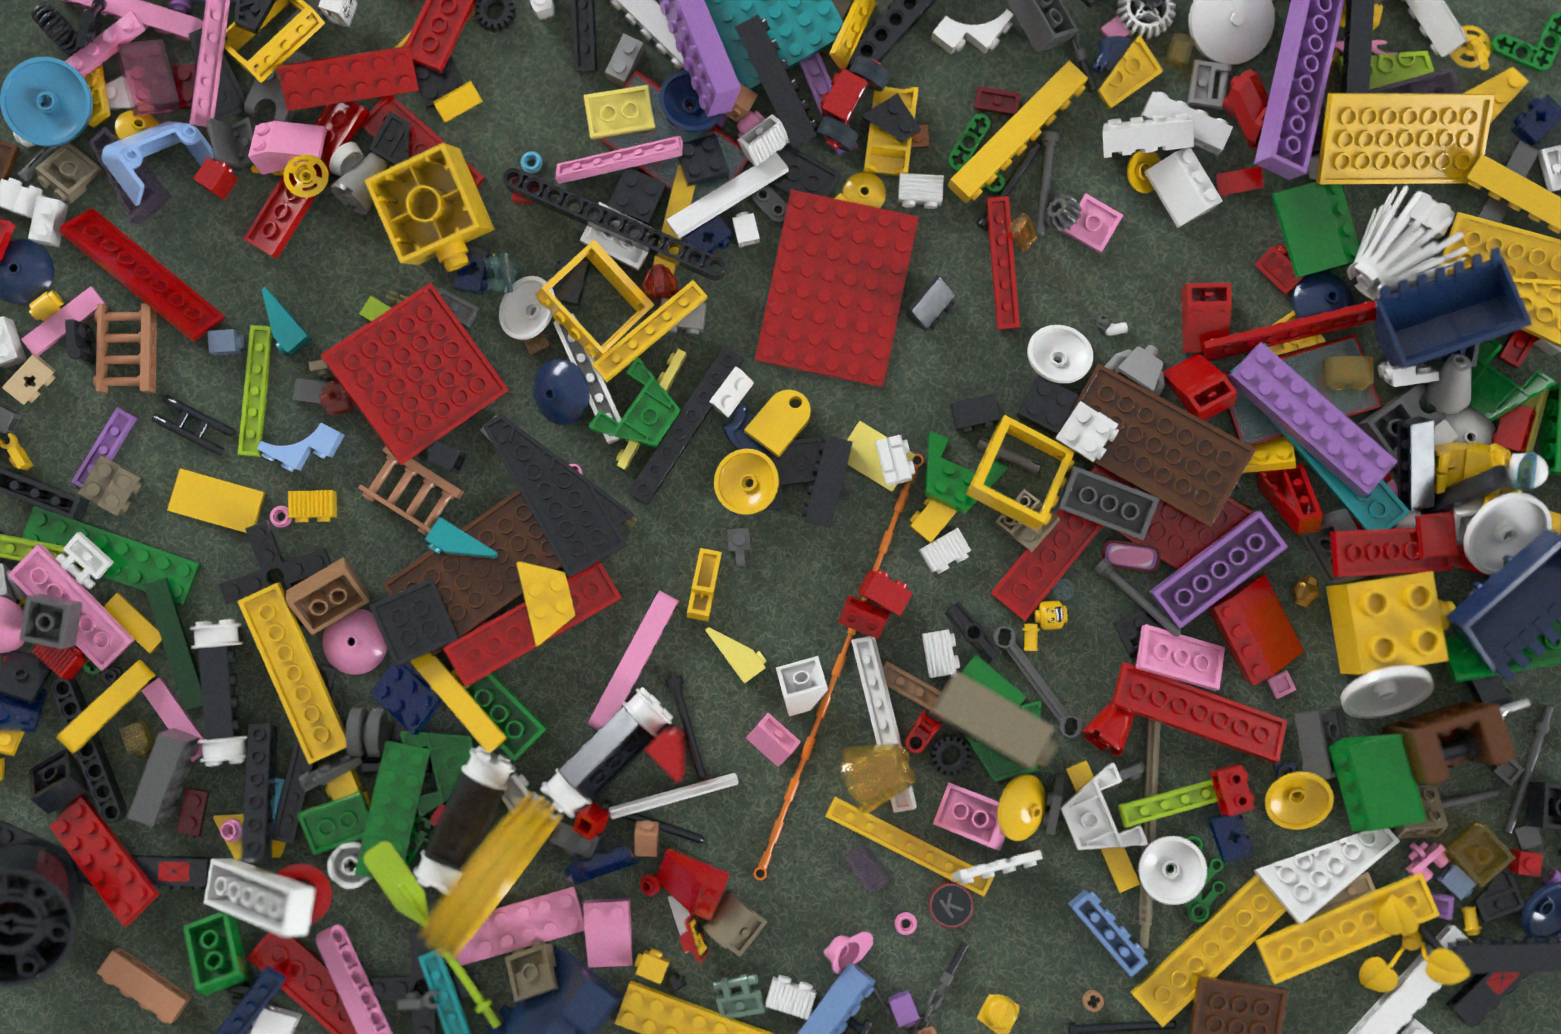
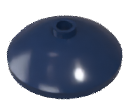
(676, 96)
(33, 273)
(1313, 291)
(569, 391)
(1543, 912)

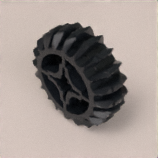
(56, 27)

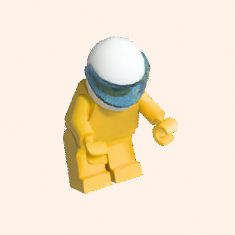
(1464, 460)

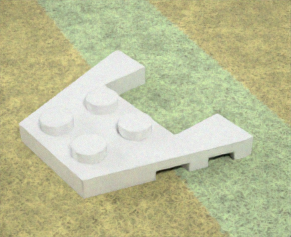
(1090, 817)

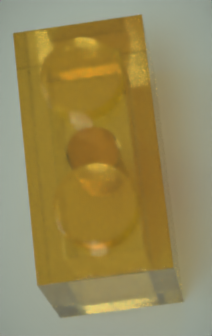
(1348, 372)

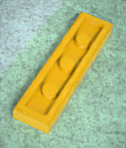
(851, 31)

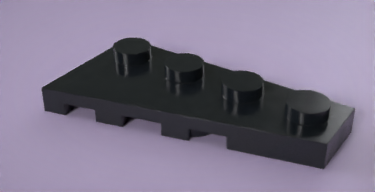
(230, 96)

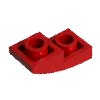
(1240, 181)

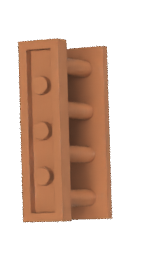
(145, 359)
(430, 481)

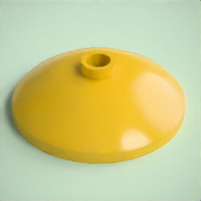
(732, 479)
(1021, 807)
(1299, 810)

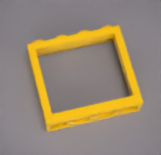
(280, 46)
(616, 277)
(1004, 504)

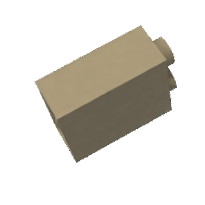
(994, 722)

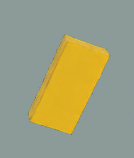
(457, 101)

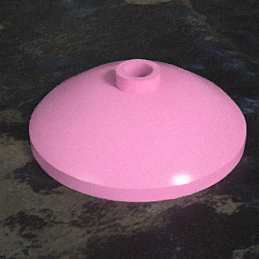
(10, 625)
(368, 647)

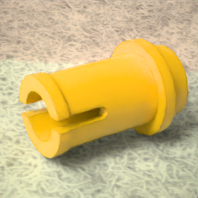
(1030, 636)
(1470, 920)

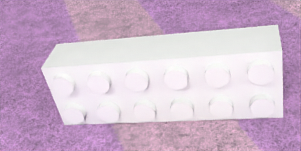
(259, 896)

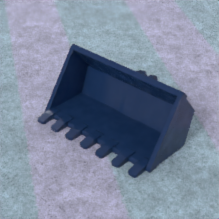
(1448, 311)

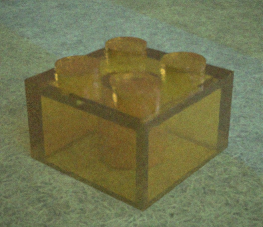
(1479, 853)

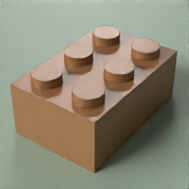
(327, 596)

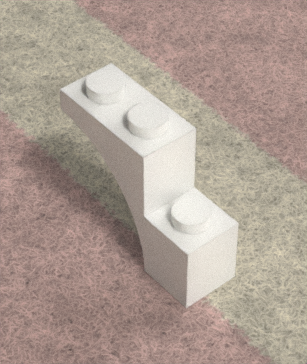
(985, 36)

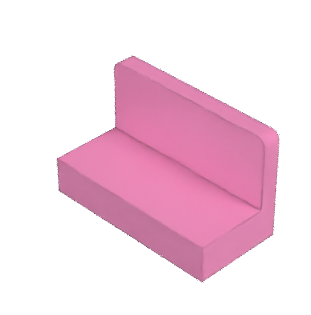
(773, 740)

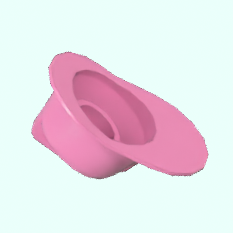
(848, 950)

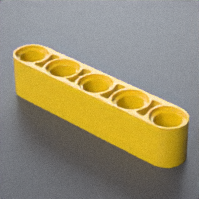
(106, 706)

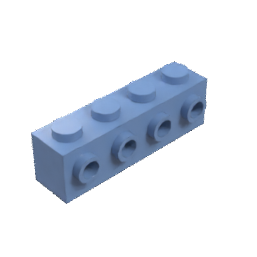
(1108, 933)
(840, 1002)

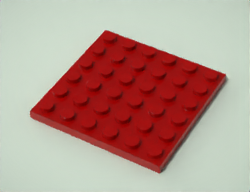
(414, 373)

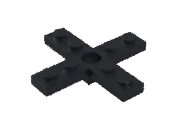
(269, 557)
(395, 987)

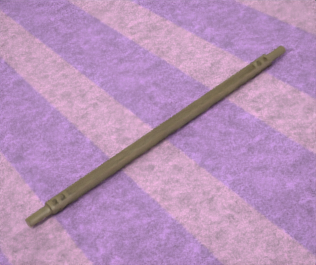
(1149, 827)

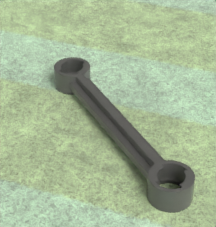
(1037, 682)

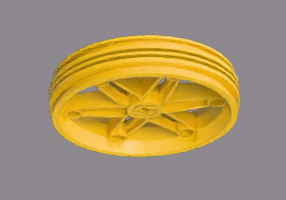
(490, 876)

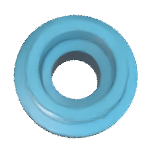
(529, 156)

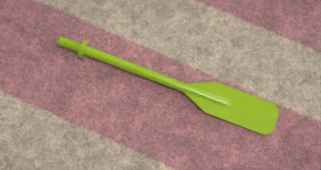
(410, 900)

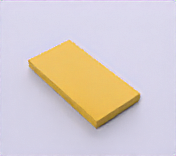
(215, 501)

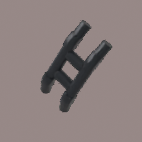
(204, 419)

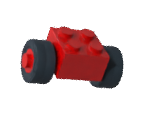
(844, 98)

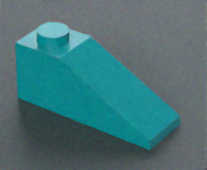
(284, 327)
(453, 541)

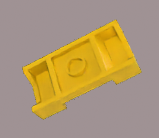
(883, 152)

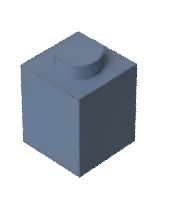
(225, 342)
(1455, 881)

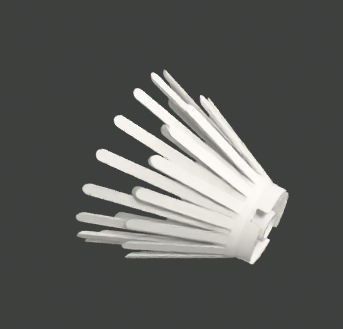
(1380, 268)

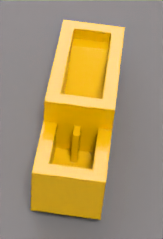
(704, 584)

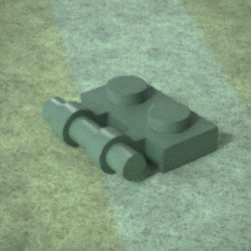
(739, 1003)

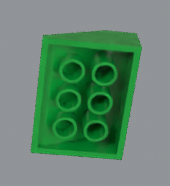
(1316, 228)
(1377, 782)

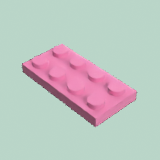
(1180, 657)

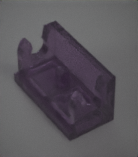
(867, 868)

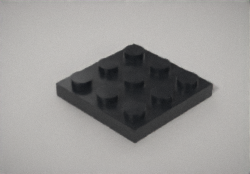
(414, 622)

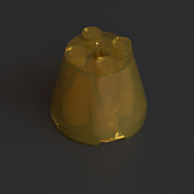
(876, 774)

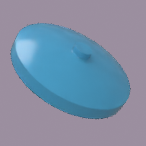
(46, 101)

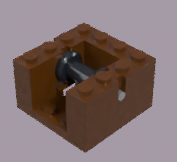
(1454, 735)

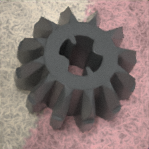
(1062, 213)

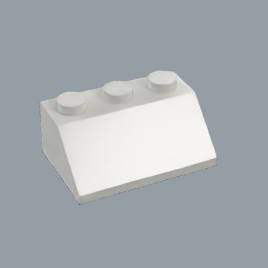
(1183, 186)

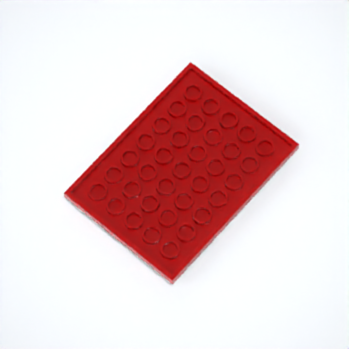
(836, 288)

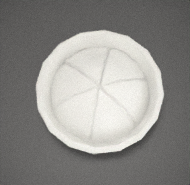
(345, 158)

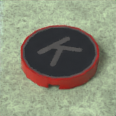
(951, 905)

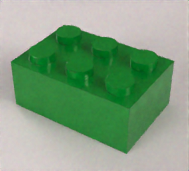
(216, 953)

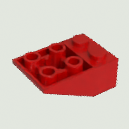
(1204, 314)
(1201, 387)

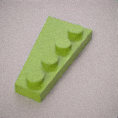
(1396, 67)

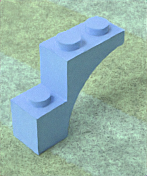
(323, 441)

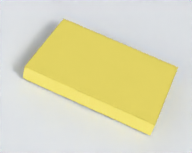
(619, 112)
(865, 456)

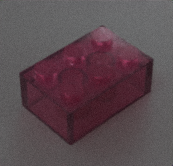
(147, 77)

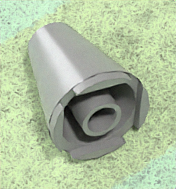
(351, 186)
(1454, 386)

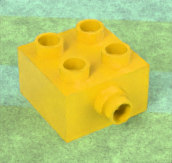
(430, 207)
(1388, 623)

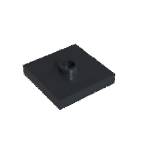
(23, 677)

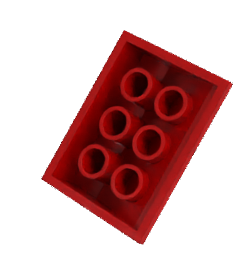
(1256, 630)

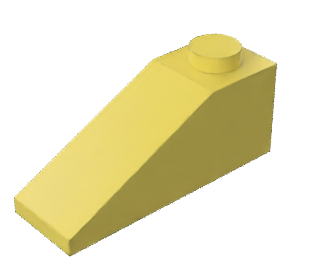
(740, 657)

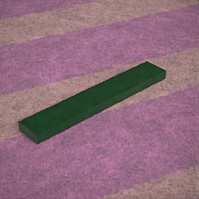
(175, 642)

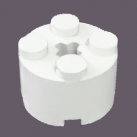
(340, 868)

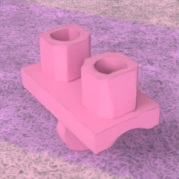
(1434, 854)

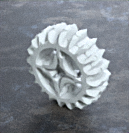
(1157, 23)

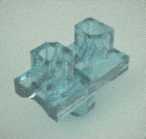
(503, 272)

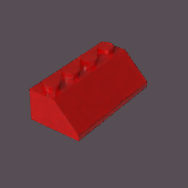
(670, 751)

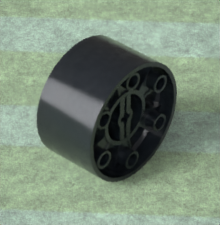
(26, 913)

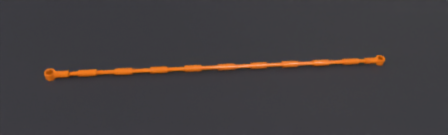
(826, 698)

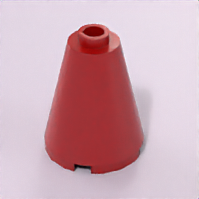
(1109, 729)

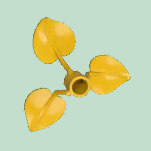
(1398, 918)

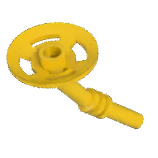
(1474, 47)
(303, 174)

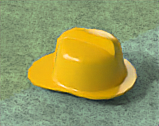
(999, 1013)

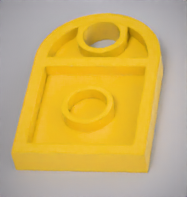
(778, 422)

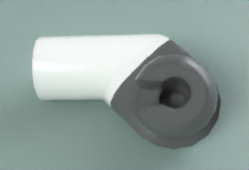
(1109, 328)

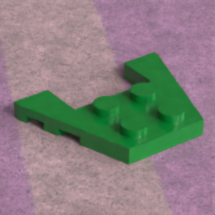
(1495, 393)
(648, 415)
(949, 482)
(447, 756)
(997, 765)

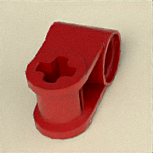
(922, 731)

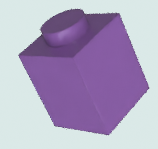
(904, 1009)

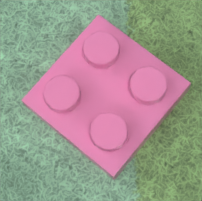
(1095, 224)

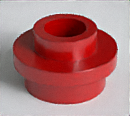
(654, 883)

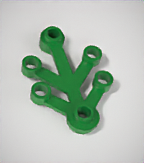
(1211, 896)

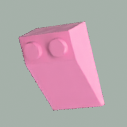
(280, 141)
(970, 816)
(608, 932)

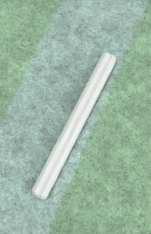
(673, 795)

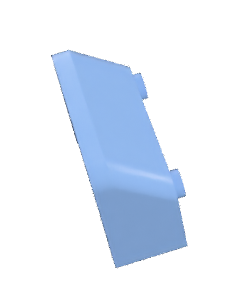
(128, 153)

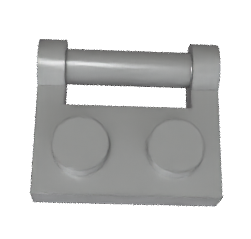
(1202, 84)

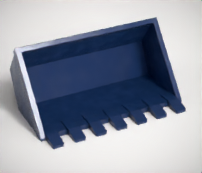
(1513, 607)
(574, 1008)

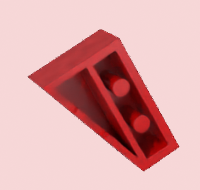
(1292, 498)

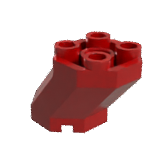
(1248, 105)

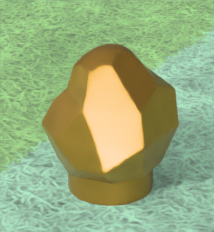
(1305, 590)

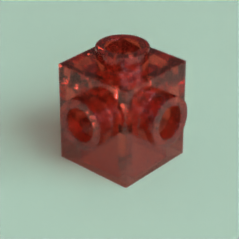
(335, 399)

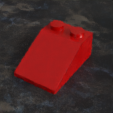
(692, 883)

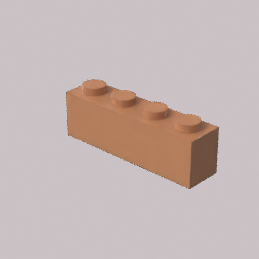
(144, 985)

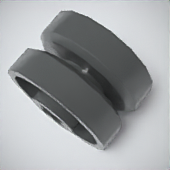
(366, 732)

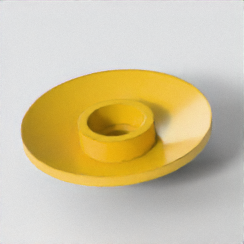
(126, 124)
(1137, 166)
(866, 180)

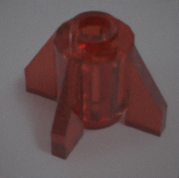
(660, 283)

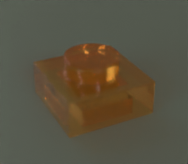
(537, 344)

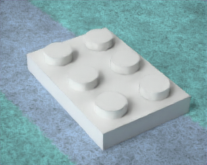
(614, 247)

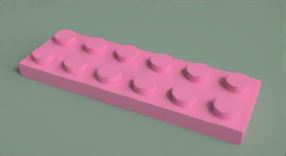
(98, 631)
(524, 924)

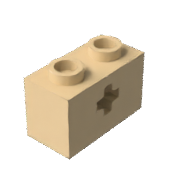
(17, 383)

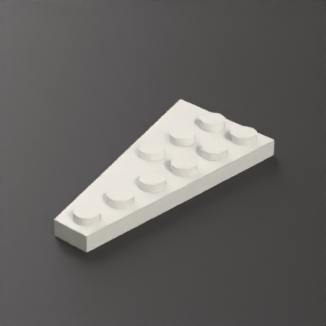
(1317, 875)

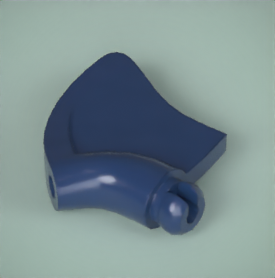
(1110, 52)
(735, 430)

